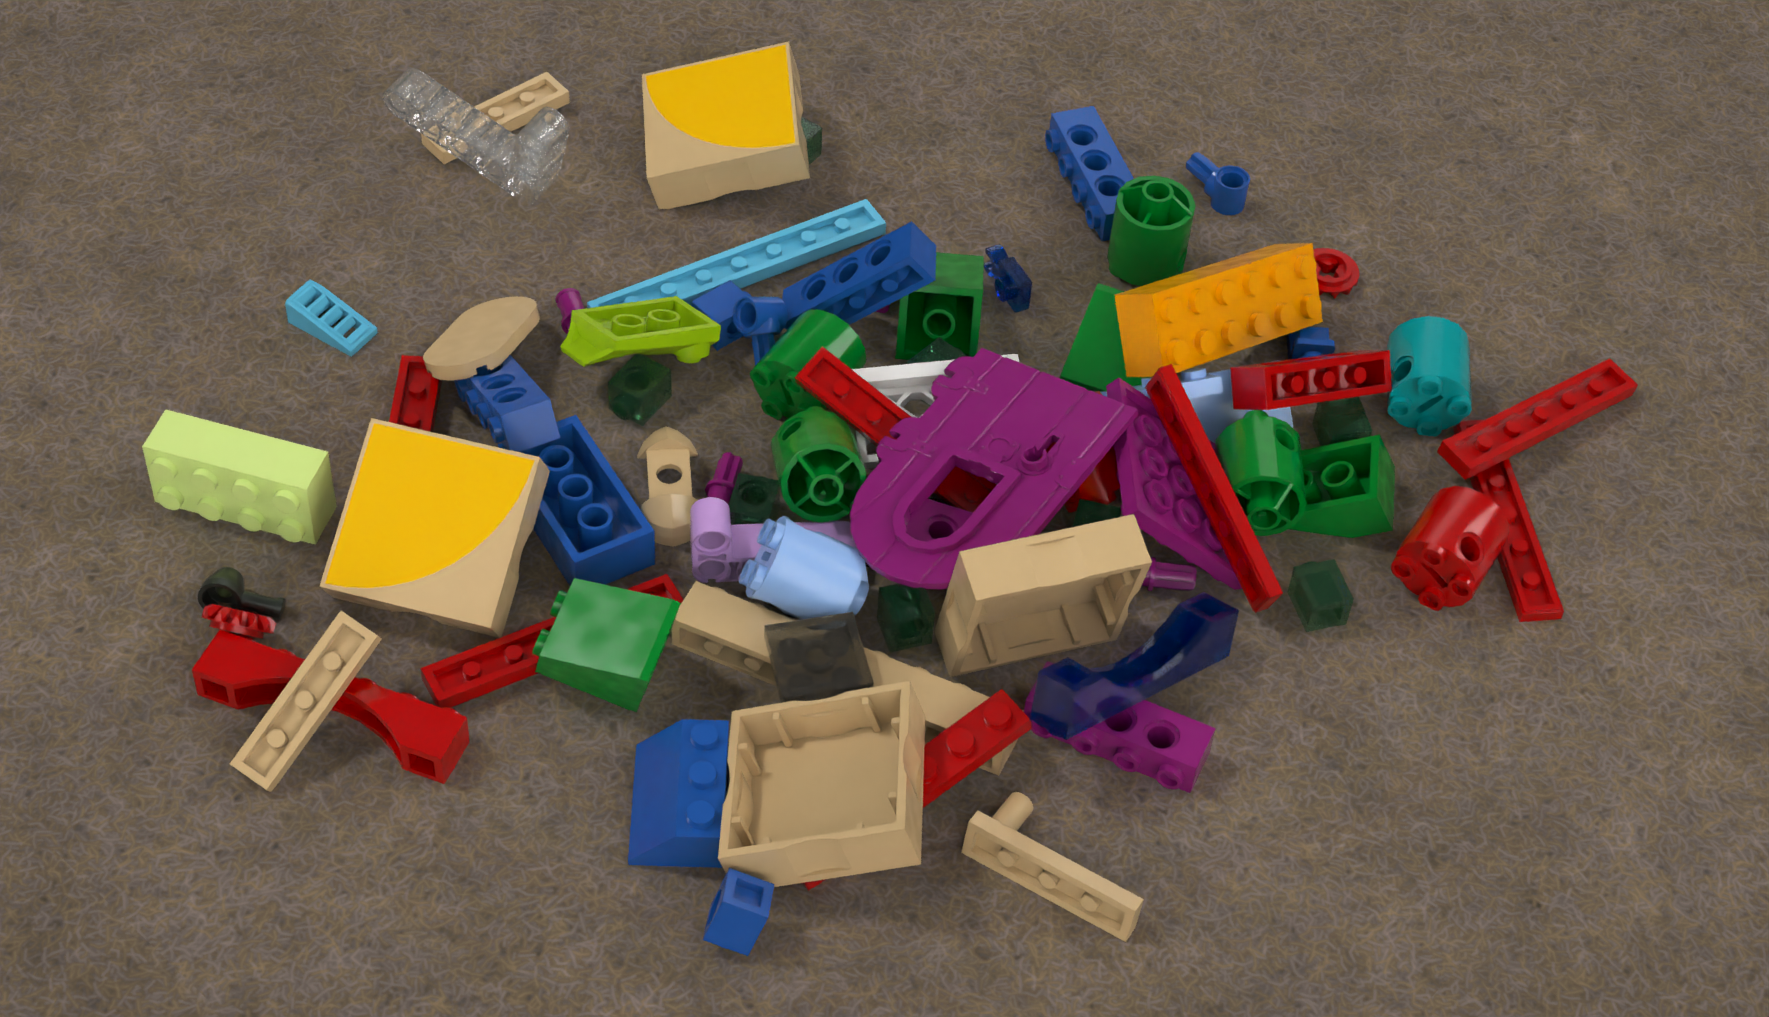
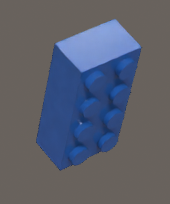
(587, 512)

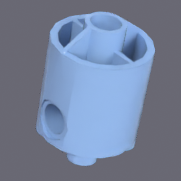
(805, 572)

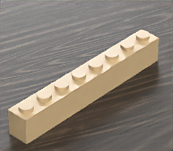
(733, 635)

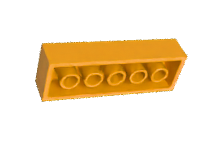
(1218, 309)

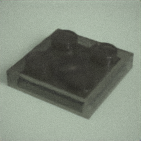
(817, 657)

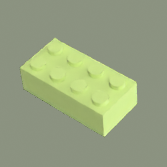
(240, 477)

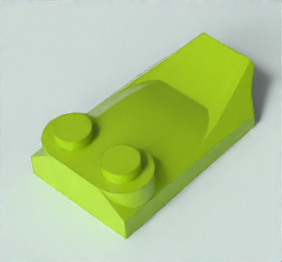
(640, 328)

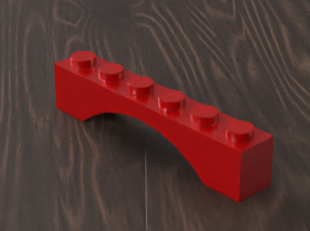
(250, 674)

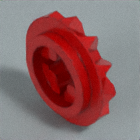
(1345, 270)
(238, 621)

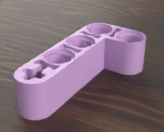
(723, 548)

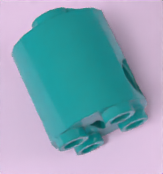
(1429, 375)

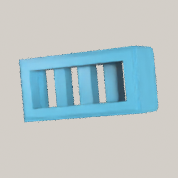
(312, 300)

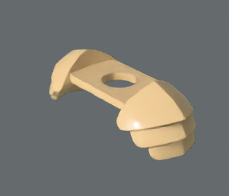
(668, 503)

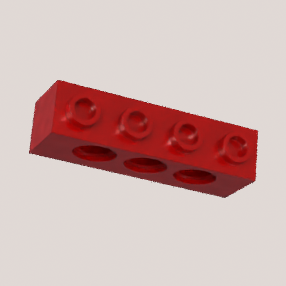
(1311, 379)

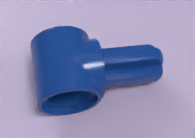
(1224, 185)
(760, 320)

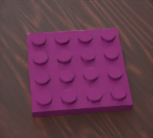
(1159, 489)

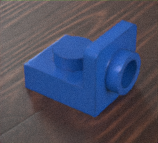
(1309, 342)

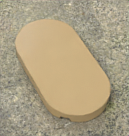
(481, 337)

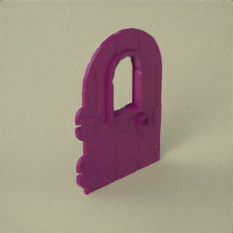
(996, 425)

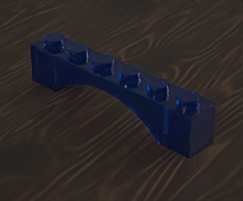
(1078, 697)

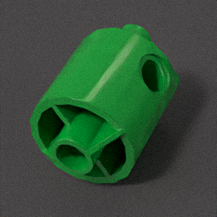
(1150, 230)
(777, 369)
(817, 465)
(1264, 470)

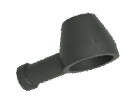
(228, 587)

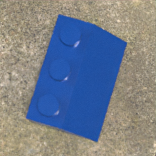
(679, 795)

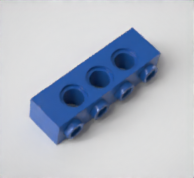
(1090, 163)
(866, 277)
(510, 406)

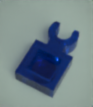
(1011, 280)

